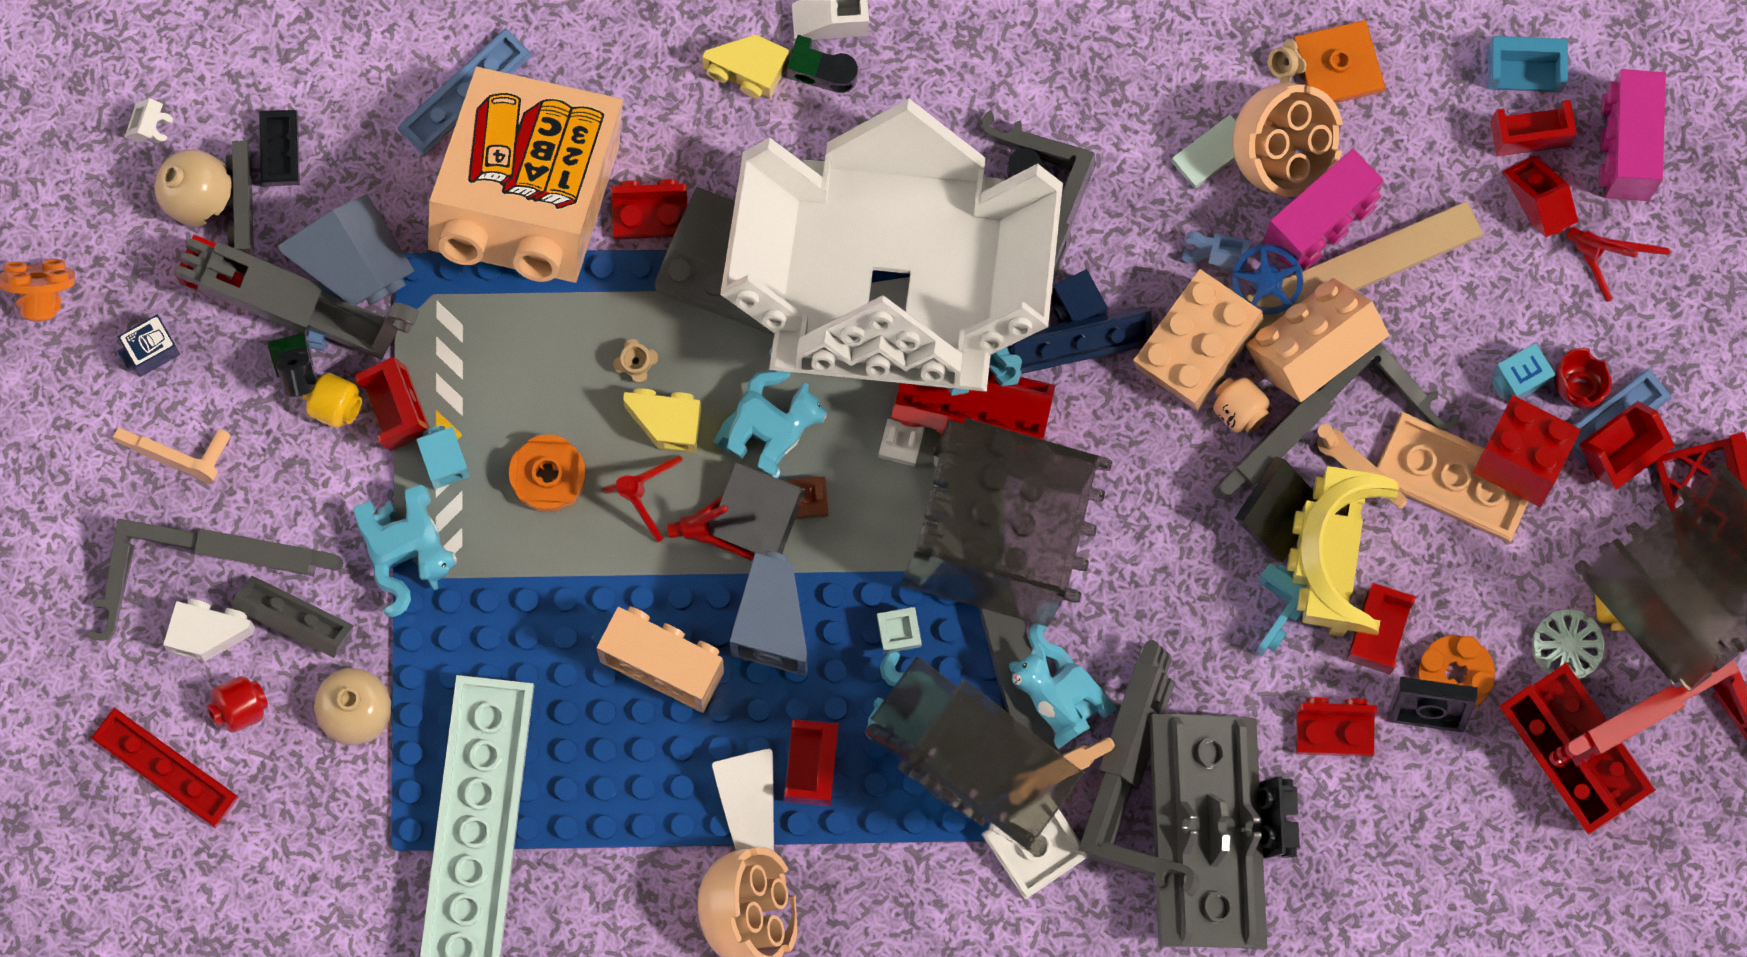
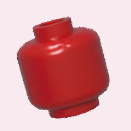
(237, 704)

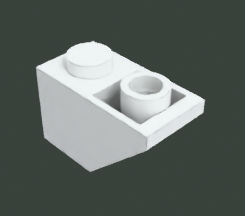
(830, 18)
(203, 632)

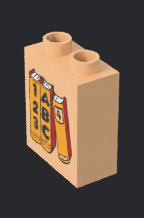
(524, 175)

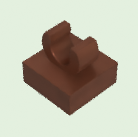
(815, 499)

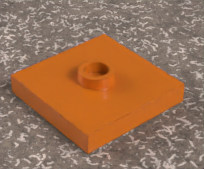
(1341, 61)

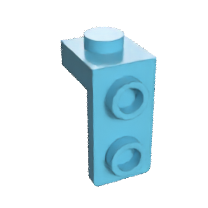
(1280, 583)

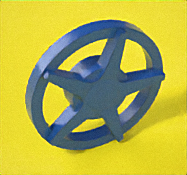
(1268, 277)

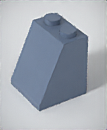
(351, 253)
(769, 617)

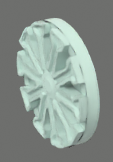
(1568, 644)

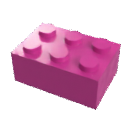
(1633, 135)
(1326, 210)

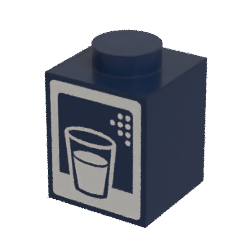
(147, 346)

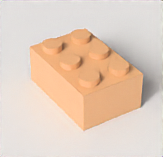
(1317, 339)
(1198, 340)
(661, 658)

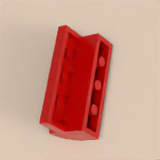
(1012, 407)
(1557, 713)

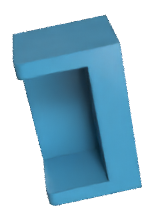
(1527, 64)

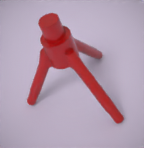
(1594, 246)
(633, 489)
(697, 527)

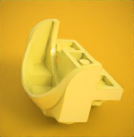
(1330, 548)

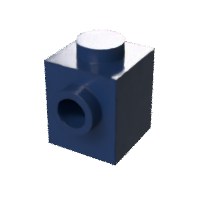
(1077, 299)

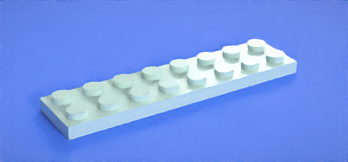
(477, 818)

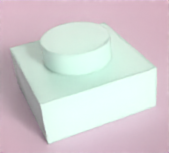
(899, 630)

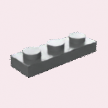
(241, 197)
(292, 616)

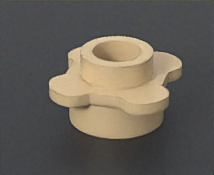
(1278, 62)
(632, 350)

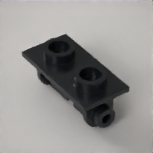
(1276, 800)

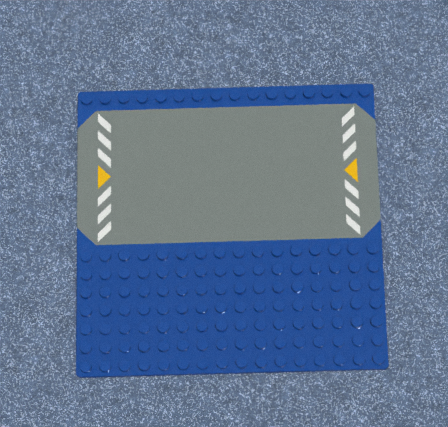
(539, 588)

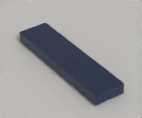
(1084, 339)

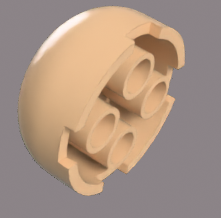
(1278, 124)
(733, 902)

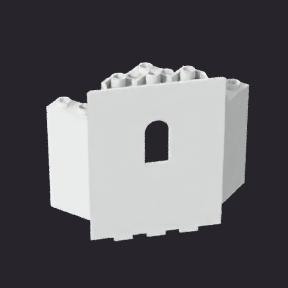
(899, 201)

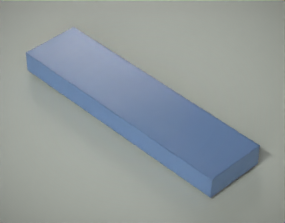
(441, 111)

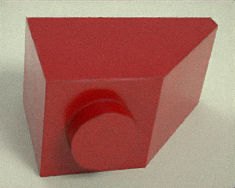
(1542, 196)

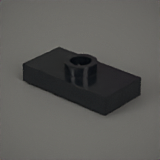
(279, 148)

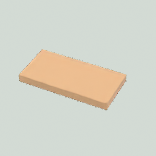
(1438, 473)

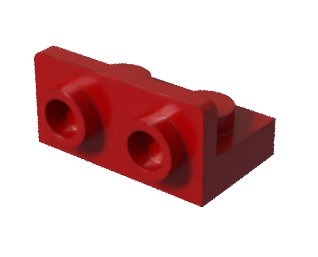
(648, 209)
(1335, 728)

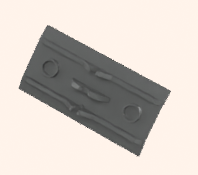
(1212, 823)

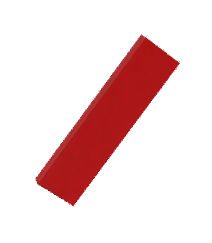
(164, 767)

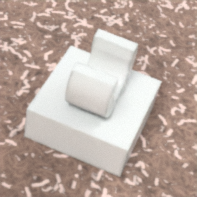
(144, 121)
(901, 443)

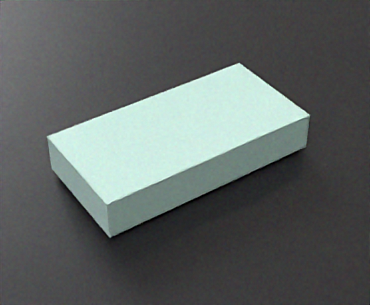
(1207, 153)

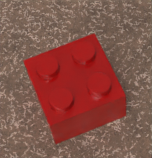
(1526, 451)

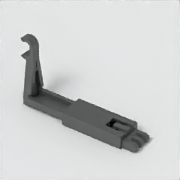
(1062, 155)
(291, 299)
(1313, 408)
(207, 544)
(1125, 767)

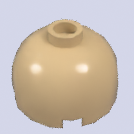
(192, 187)
(352, 706)

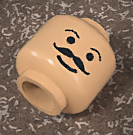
(1241, 405)

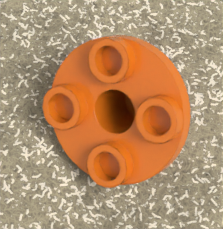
(37, 287)

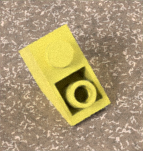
(749, 62)
(667, 421)

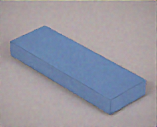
(1643, 388)

